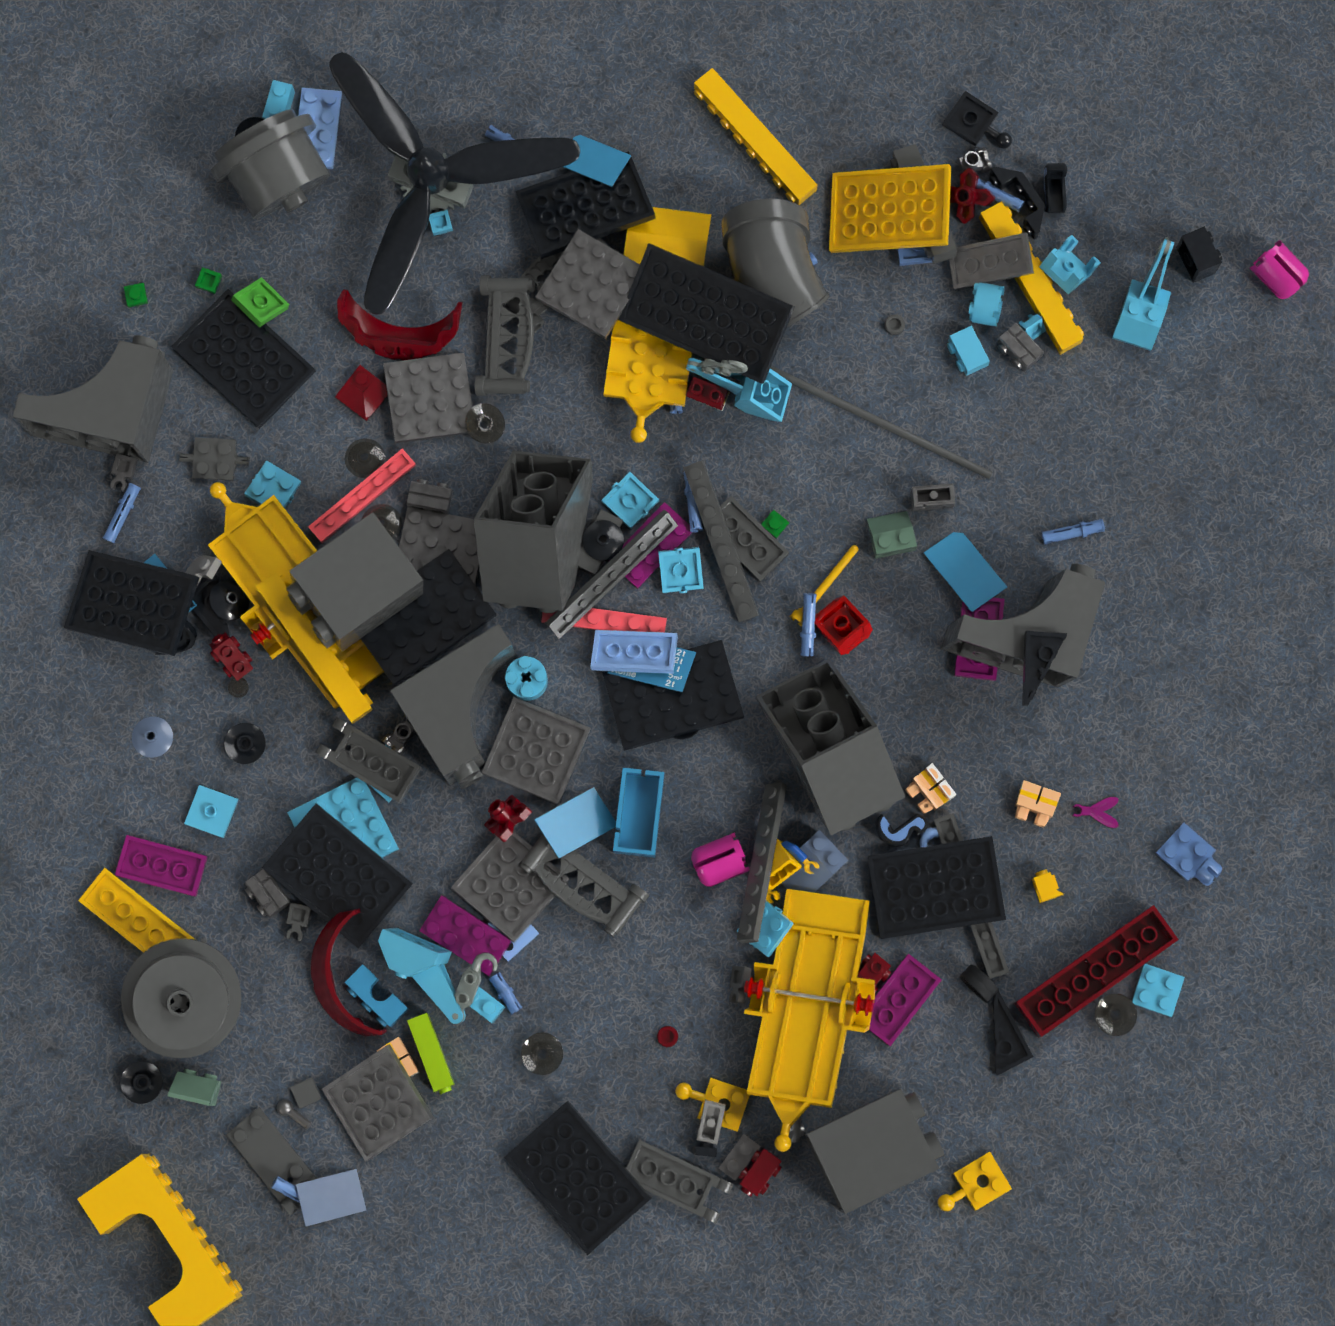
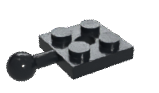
(975, 131)

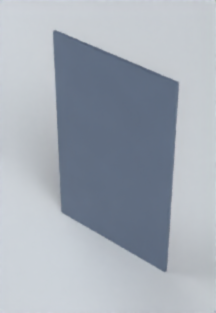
(330, 1197)

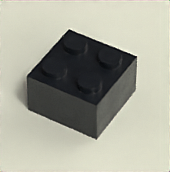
(1199, 254)

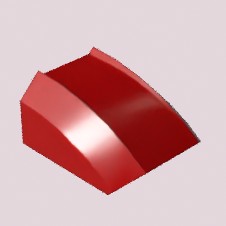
(843, 625)

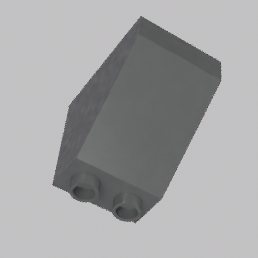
(533, 530)

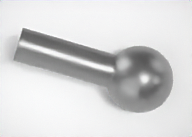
(285, 1108)

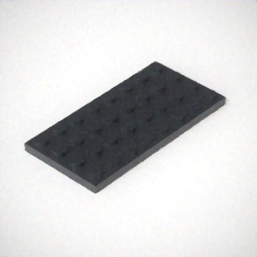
(706, 312)

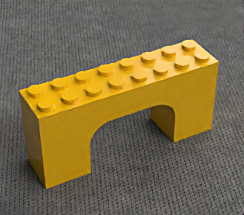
(145, 1190)

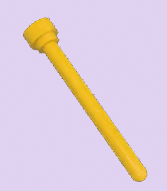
(798, 614)

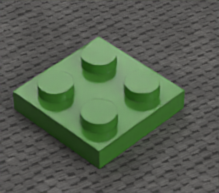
(260, 302)

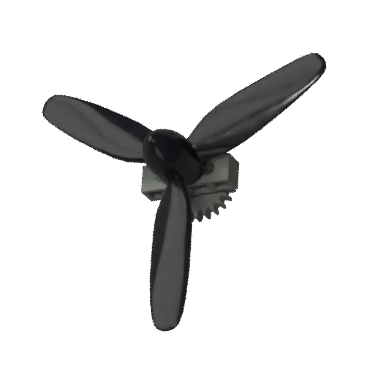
(429, 176)

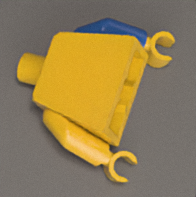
(785, 863)

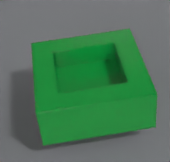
(208, 280)
(135, 295)
(775, 524)

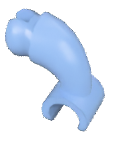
(929, 834)

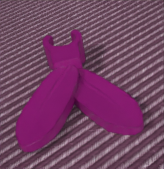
(1097, 811)

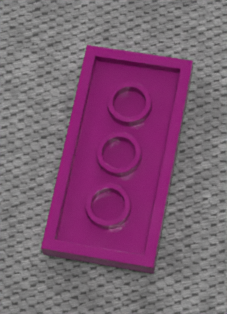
(650, 563)
(969, 668)
(161, 866)
(464, 933)
(901, 999)

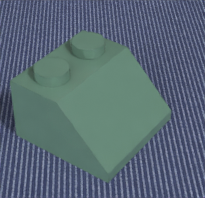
(891, 534)
(195, 1088)

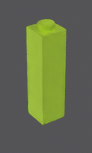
(431, 1053)

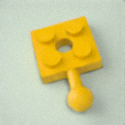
(716, 1091)
(967, 1180)

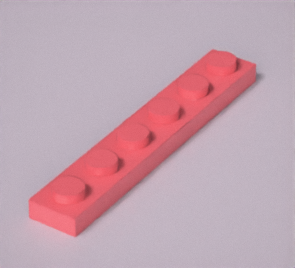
(362, 495)
(617, 621)

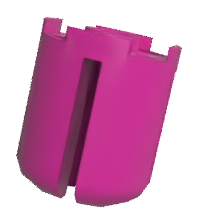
(1280, 271)
(719, 860)

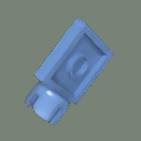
(1190, 856)

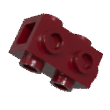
(226, 649)
(874, 969)
(756, 1177)

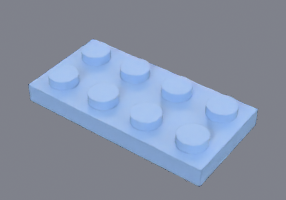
(325, 112)
(634, 651)

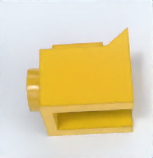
(1046, 886)

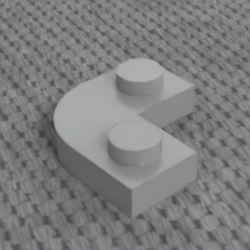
(204, 567)

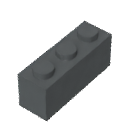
(586, 562)

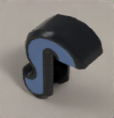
(1055, 187)
(902, 834)

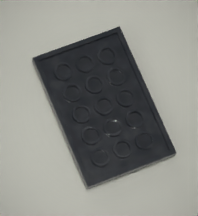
(576, 202)
(243, 360)
(131, 602)
(431, 623)
(656, 713)
(337, 874)
(936, 887)
(577, 1177)

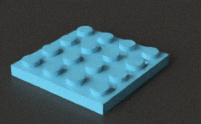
(358, 811)

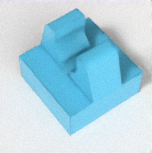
(440, 222)
(1034, 326)

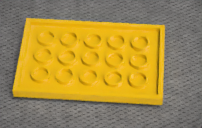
(890, 208)

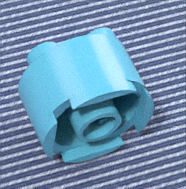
(986, 304)
(528, 690)

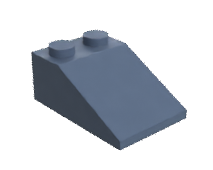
(828, 857)

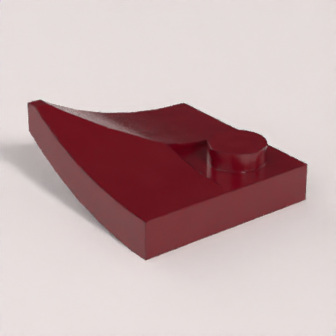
(363, 393)

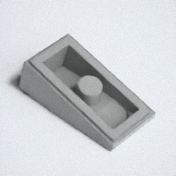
(711, 1122)

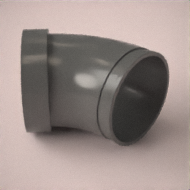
(771, 253)

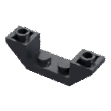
(1004, 178)

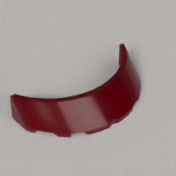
(392, 340)
(323, 977)

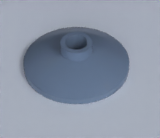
(161, 741)

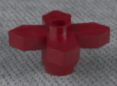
(968, 185)
(505, 816)

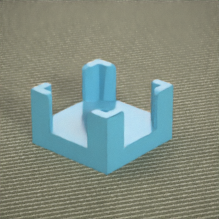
(1066, 268)

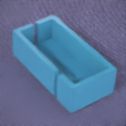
(638, 812)

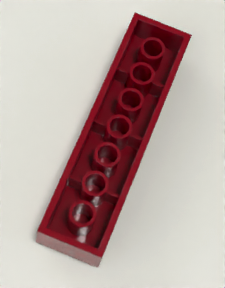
(1096, 971)

